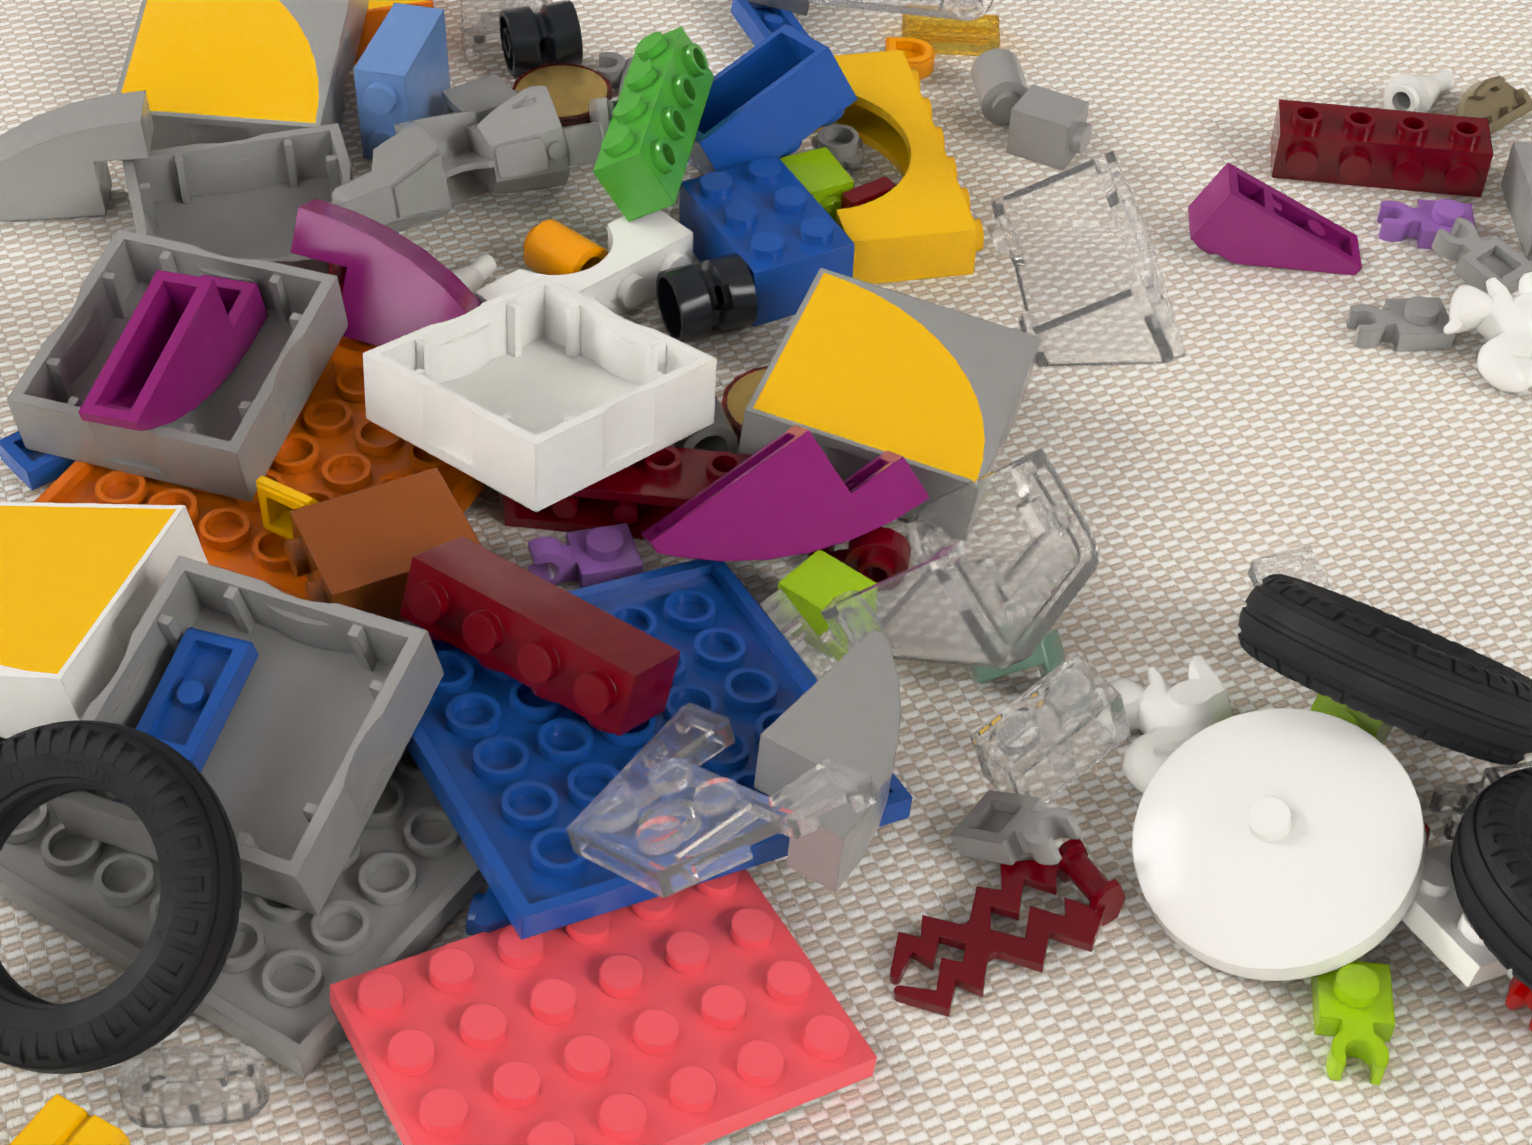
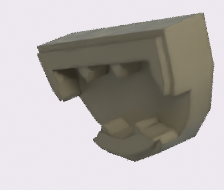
(1494, 101)

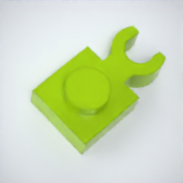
(1359, 1013)

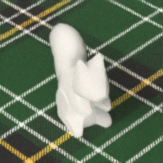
(1506, 325)
(1168, 716)

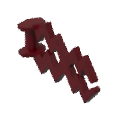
(981, 944)

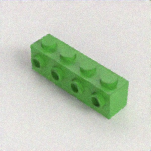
(654, 124)

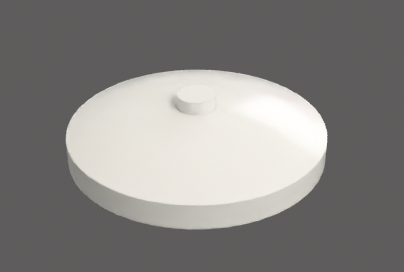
(1279, 844)

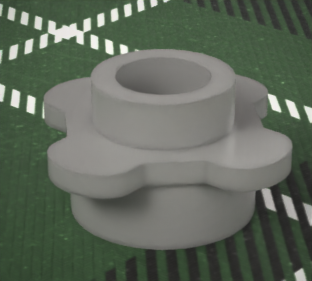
(842, 143)

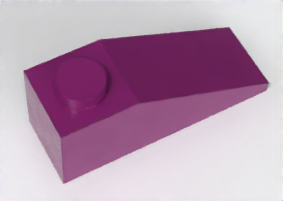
(1266, 228)

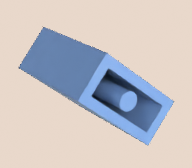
(401, 73)

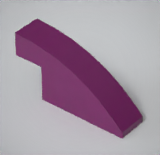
(388, 278)
(175, 350)
(787, 504)

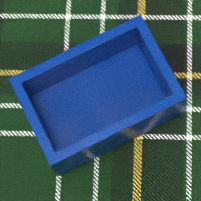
(770, 102)
(769, 223)

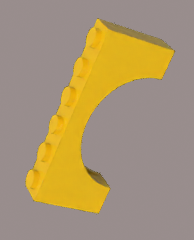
(926, 219)

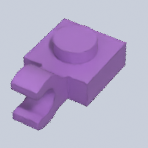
(588, 556)

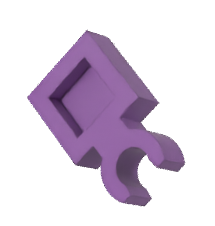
(1422, 222)

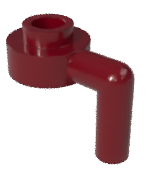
(875, 554)

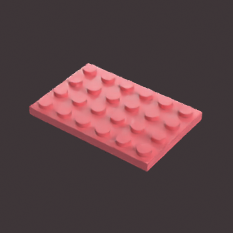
(605, 1030)

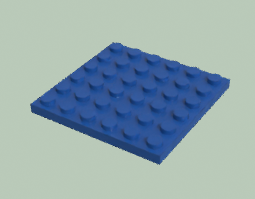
(526, 767)

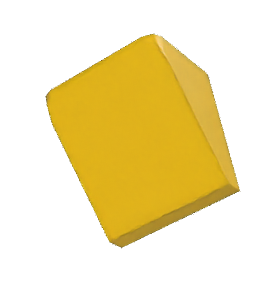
(275, 504)

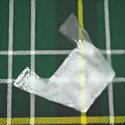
(680, 824)

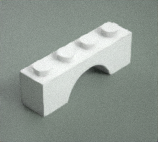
(627, 273)

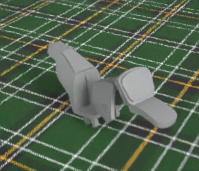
(457, 158)

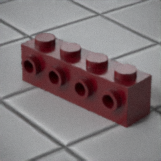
(1381, 148)
(633, 495)
(539, 635)

